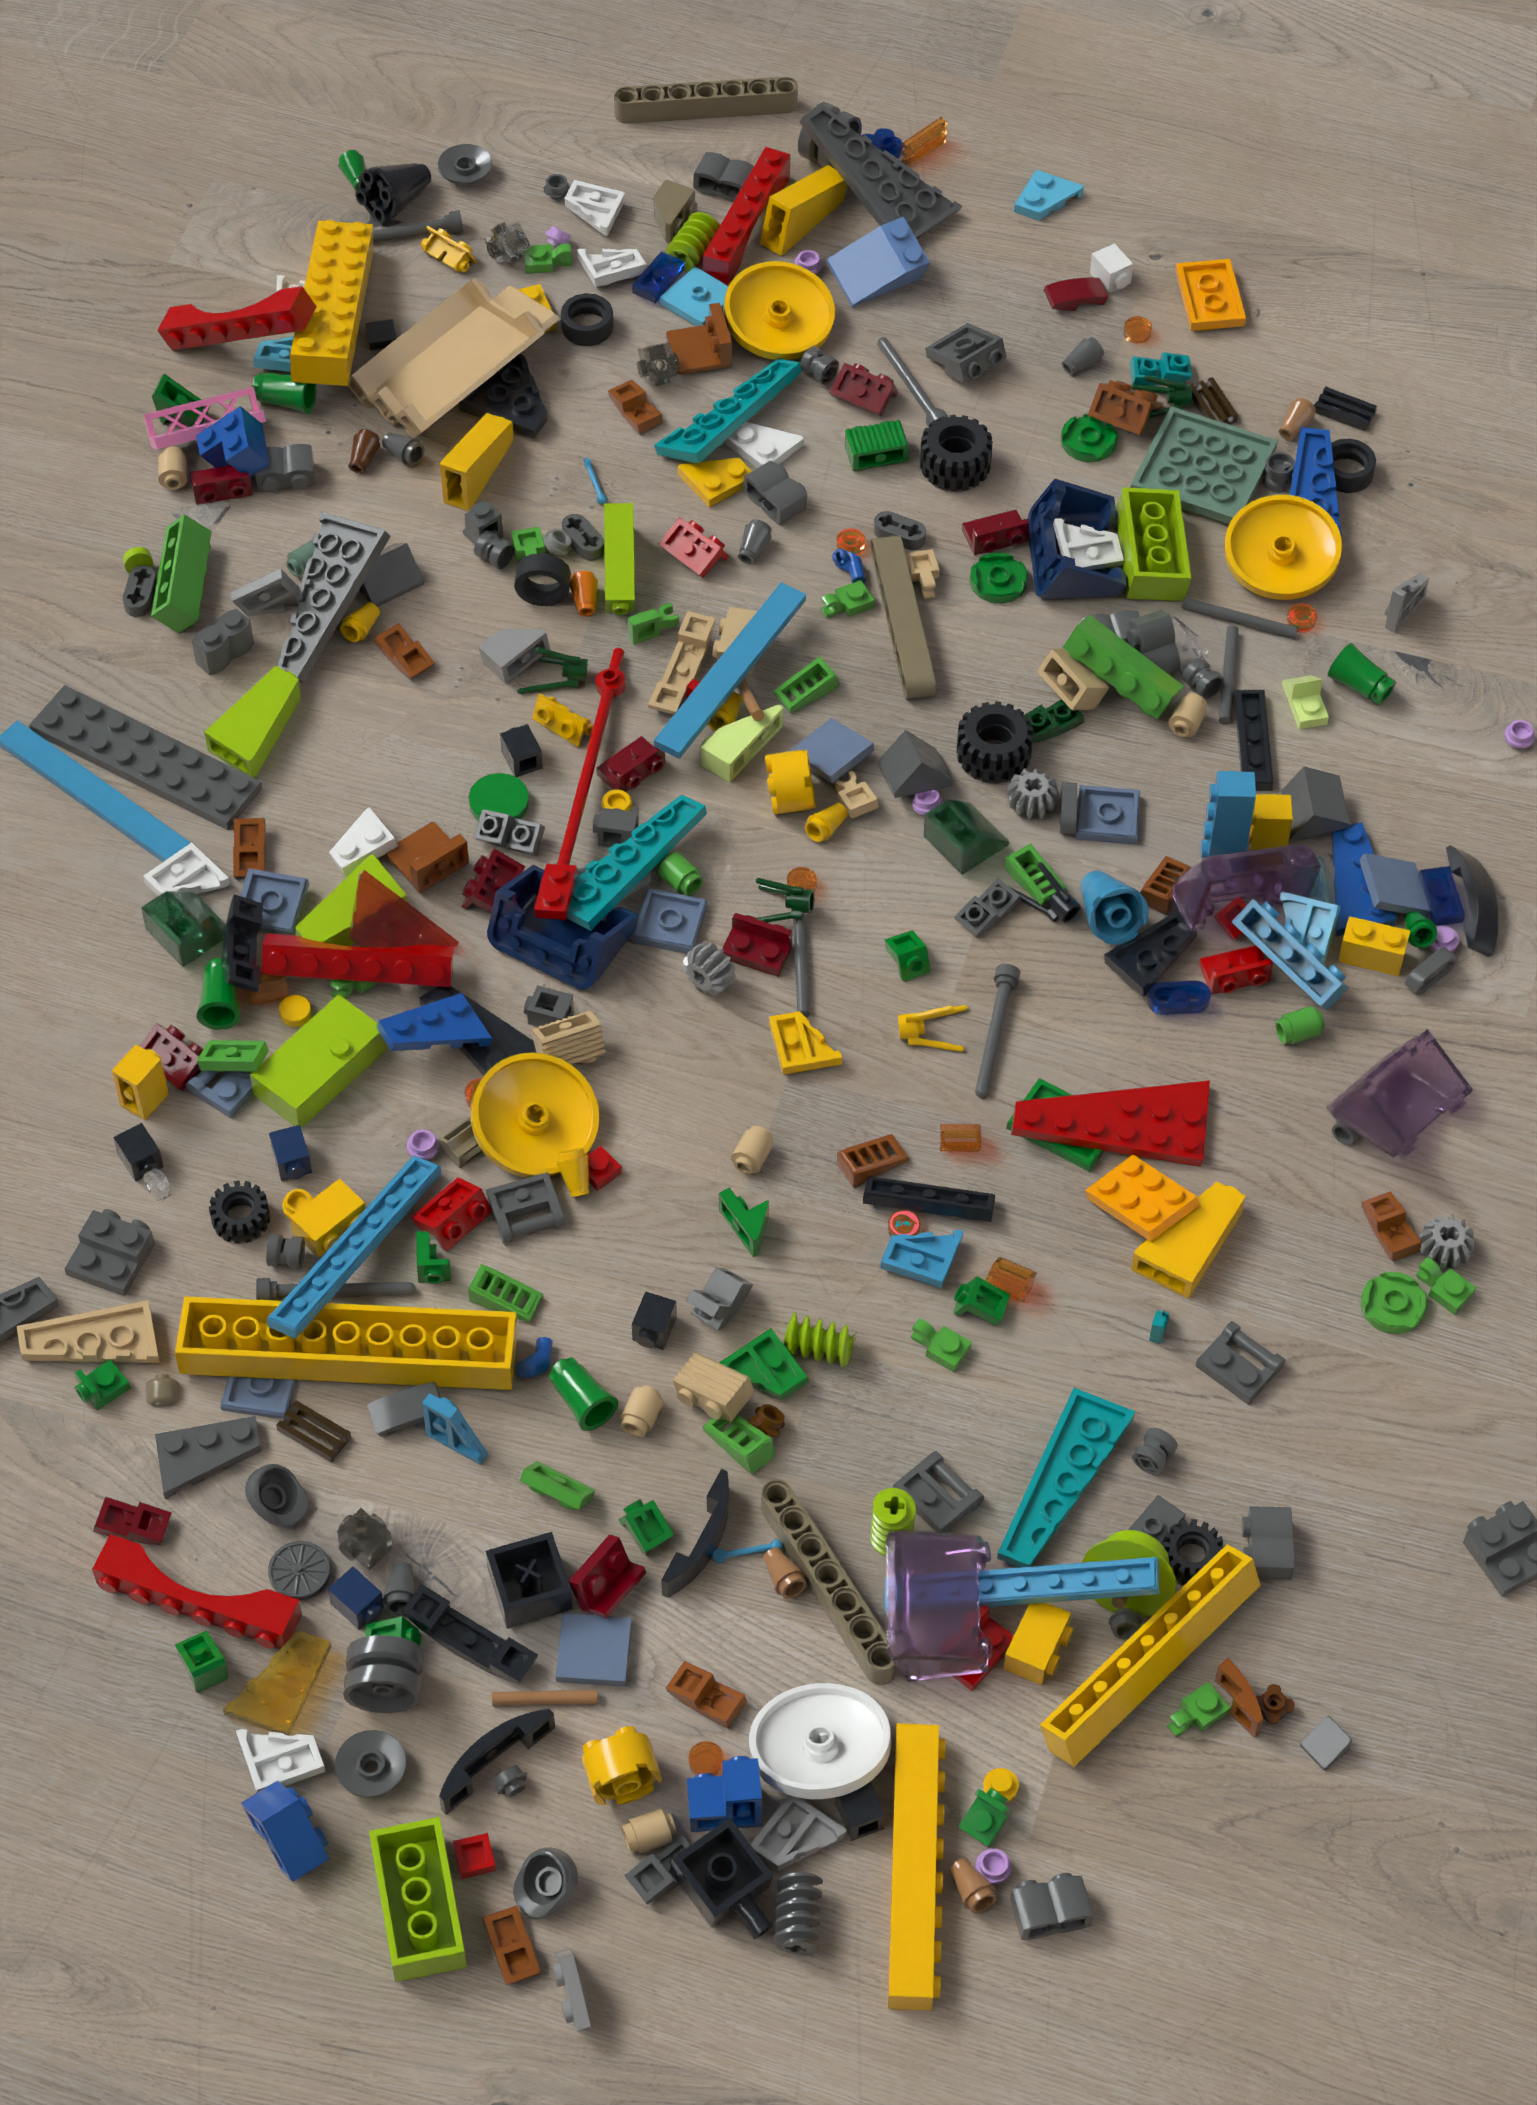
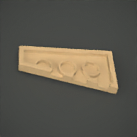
(111, 1333)

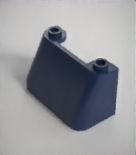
(1057, 574)
(555, 944)

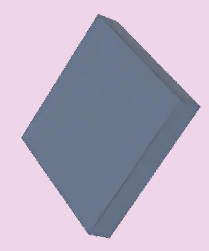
(834, 750)
(1108, 814)
(1394, 884)
(281, 899)
(669, 921)
(258, 1396)
(593, 1650)

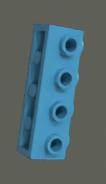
(1228, 814)
(1290, 954)

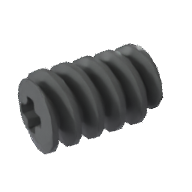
(796, 1913)

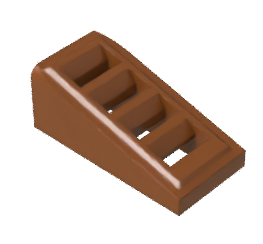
(1156, 899)
(858, 1175)

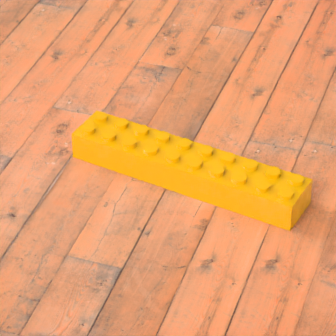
(349, 1344)

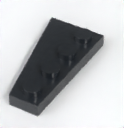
(505, 1038)

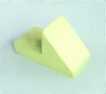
(1306, 701)

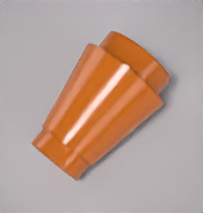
(584, 591)

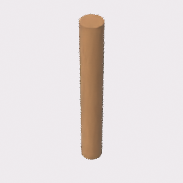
(750, 701)
(557, 1697)

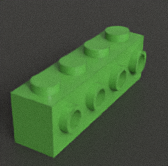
(181, 574)
(1122, 667)

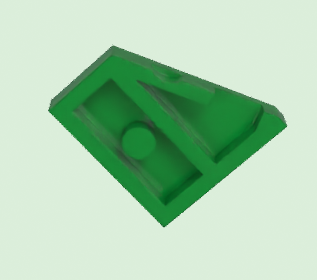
(768, 1365)

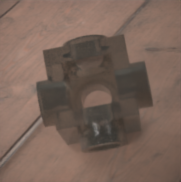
(507, 242)
(648, 363)
(364, 1538)

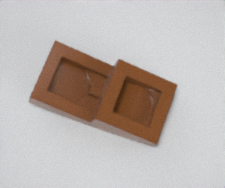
(634, 407)
(402, 652)
(249, 845)
(1390, 1226)
(705, 1695)
(1244, 1706)
(511, 1945)

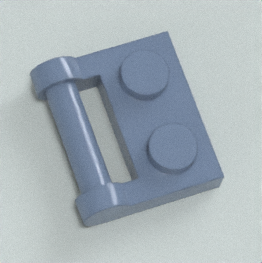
(227, 1095)

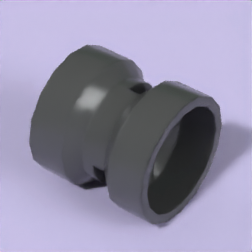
(821, 366)
(1278, 472)
(495, 550)
(1203, 678)
(285, 1251)
(1153, 1453)

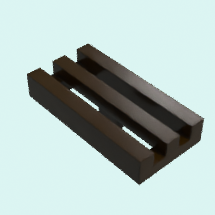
(1216, 400)
(321, 1421)

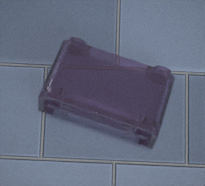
(1244, 875)
(1402, 1095)
(935, 1604)

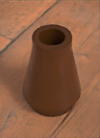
(363, 450)

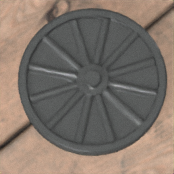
(299, 1570)

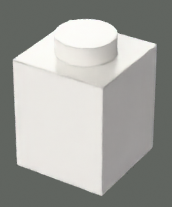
(1112, 268)

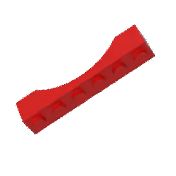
(730, 241)
(279, 313)
(314, 959)
(262, 1615)

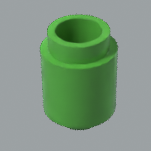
(680, 874)
(1299, 1025)

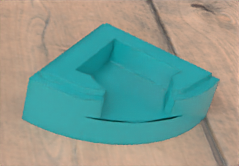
(1159, 1326)

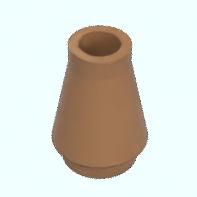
(1298, 415)
(785, 1575)
(973, 1887)

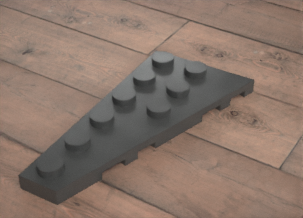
(877, 177)
(328, 586)

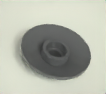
(464, 164)
(368, 1749)

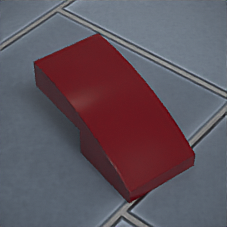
(1071, 292)
(137, 1524)

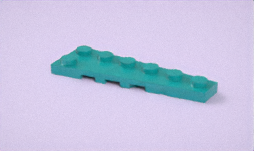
(728, 414)
(628, 863)
(1071, 1459)

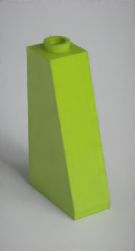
(619, 558)
(255, 722)
(333, 916)

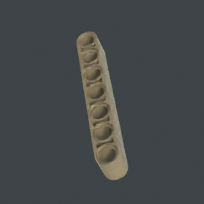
(706, 99)
(903, 617)
(827, 1566)

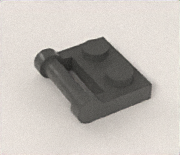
(523, 1198)
(1235, 1371)
(932, 1500)

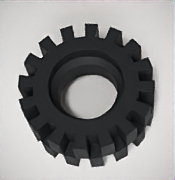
(239, 1227)
(1190, 1535)

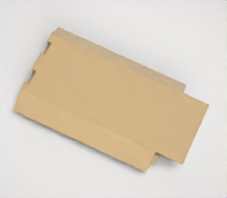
(449, 354)

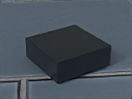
(380, 333)

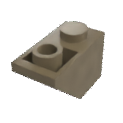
(673, 207)

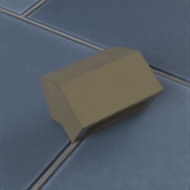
(460, 1144)

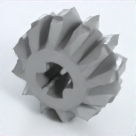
(1032, 793)
(709, 968)
(1447, 1241)

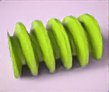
(693, 239)
(819, 1340)
(891, 1512)

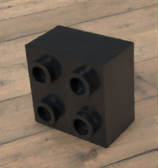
(529, 1580)

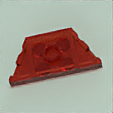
(388, 921)

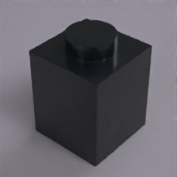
(521, 750)
(138, 1151)
(654, 1321)
(861, 1812)

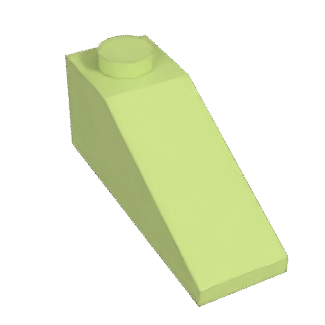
(738, 743)

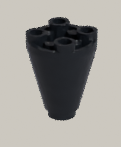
(391, 188)

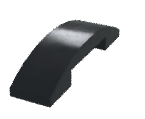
(1482, 926)
(241, 943)
(684, 1568)
(467, 1638)
(527, 1728)

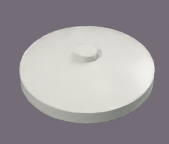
(820, 1741)

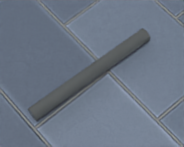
(1239, 617)
(1228, 674)
(801, 967)

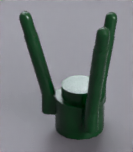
(1176, 393)
(573, 668)
(797, 899)

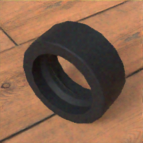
(590, 334)
(1359, 452)
(543, 565)

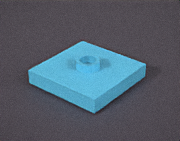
(692, 296)

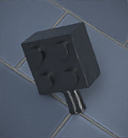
(724, 1877)

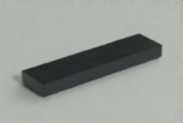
(1254, 736)
(929, 1198)

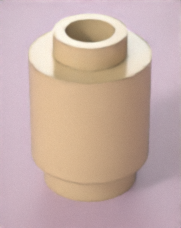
(172, 468)
(1188, 715)
(752, 1150)
(641, 1411)
(648, 1831)

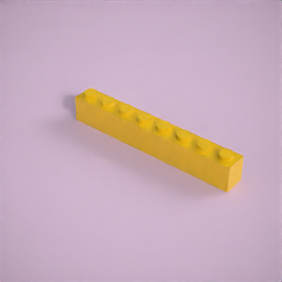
(1150, 1655)
(914, 1867)

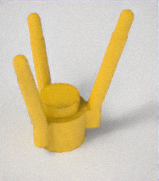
(912, 1026)

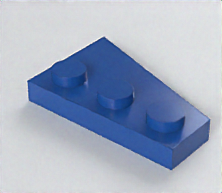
(437, 1023)

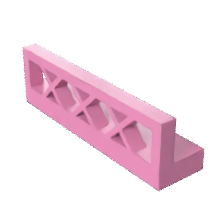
(189, 433)

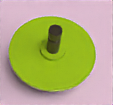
(1135, 1545)

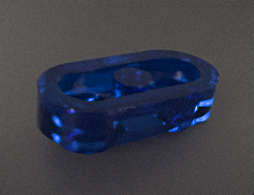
(1178, 997)

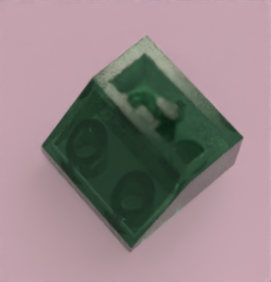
(962, 834)
(183, 925)

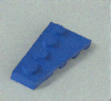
(1314, 471)
(1349, 880)

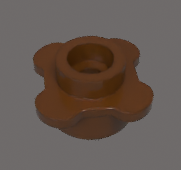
(768, 1420)
(1277, 1713)

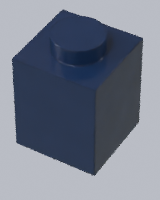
(290, 1153)
(356, 1598)

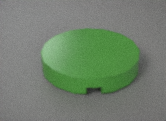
(1393, 1303)

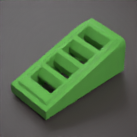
(808, 673)
(1030, 855)
(496, 1280)
(751, 1456)

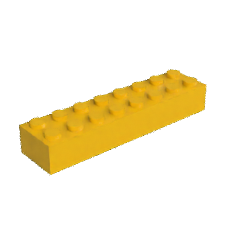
(338, 288)

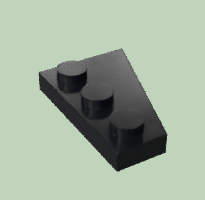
(1151, 952)

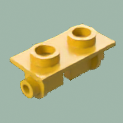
(457, 253)
(560, 719)

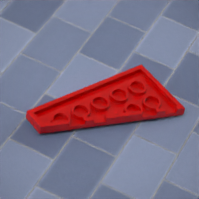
(1141, 1122)

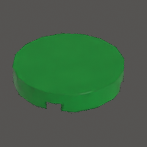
(1088, 438)
(998, 578)
(499, 794)

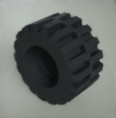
(956, 452)
(1000, 724)

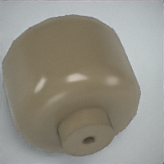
(162, 1390)

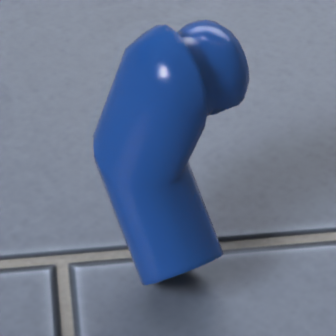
(850, 563)
(537, 1362)

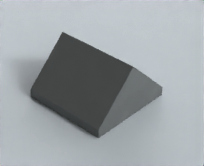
(392, 575)
(913, 767)
(1316, 804)

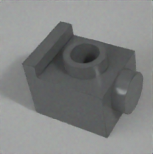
(482, 516)
(615, 825)
(548, 1006)

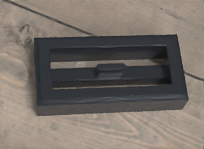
(1345, 405)

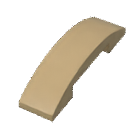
(684, 664)

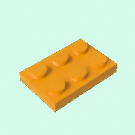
(1210, 294)
(1142, 1197)

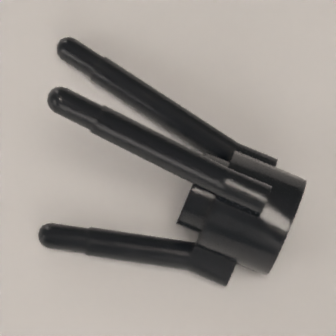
(1062, 903)

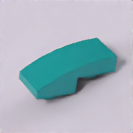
(1169, 367)

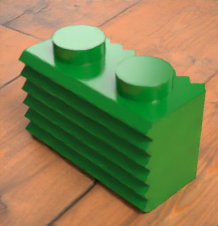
(876, 445)

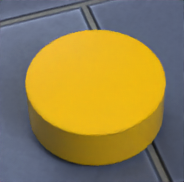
(617, 799)
(295, 1011)

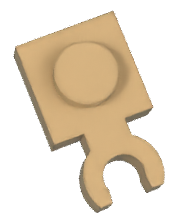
(856, 797)

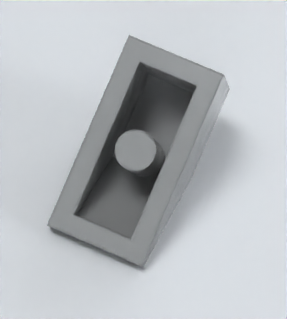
(512, 651)

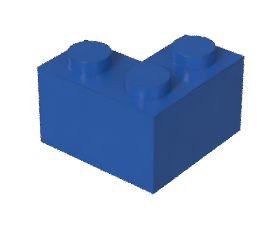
(236, 442)
(727, 1796)
(285, 1826)

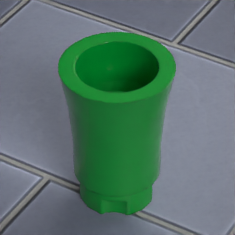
(280, 391)
(1361, 675)
(218, 1000)
(583, 1394)

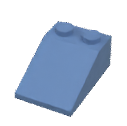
(879, 262)

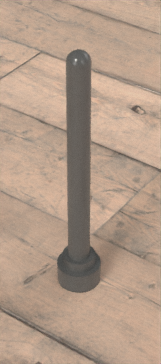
(450, 222)
(932, 413)
(1006, 979)
(271, 1290)

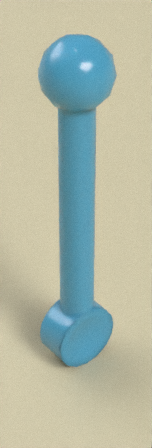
(601, 498)
(720, 1555)

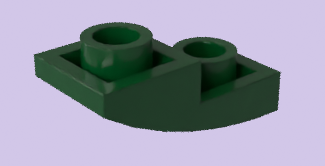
(1053, 720)

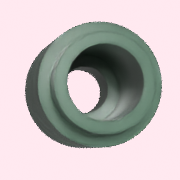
(298, 559)

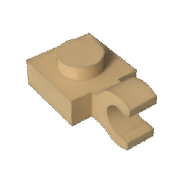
(924, 569)

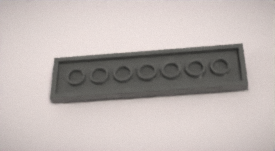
(146, 757)

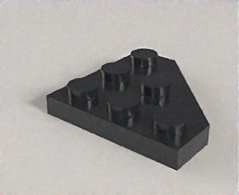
(510, 395)

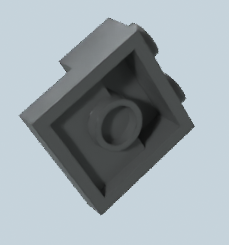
(967, 352)
(110, 1251)
(1505, 1546)

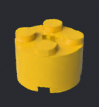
(790, 781)
(621, 1766)

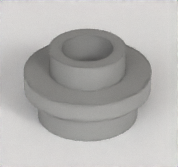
(557, 542)

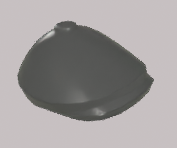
(276, 1495)
(545, 1882)

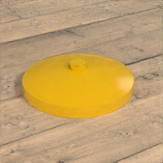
(778, 310)
(1282, 547)
(531, 1112)

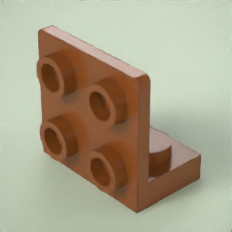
(704, 345)
(1122, 407)
(429, 856)

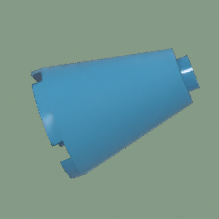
(1112, 907)

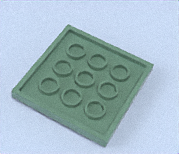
(1207, 462)

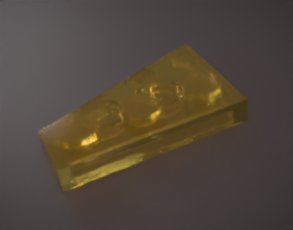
(282, 1688)

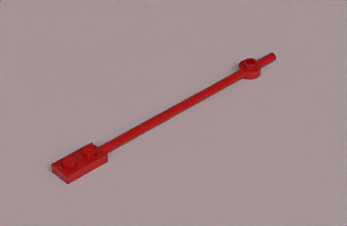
(560, 878)

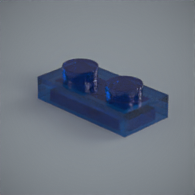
(658, 277)
(1442, 896)

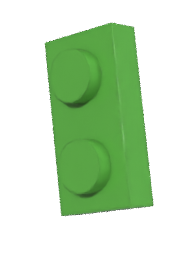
(232, 1055)
(550, 1482)

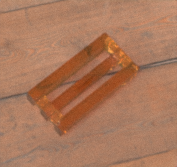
(924, 142)

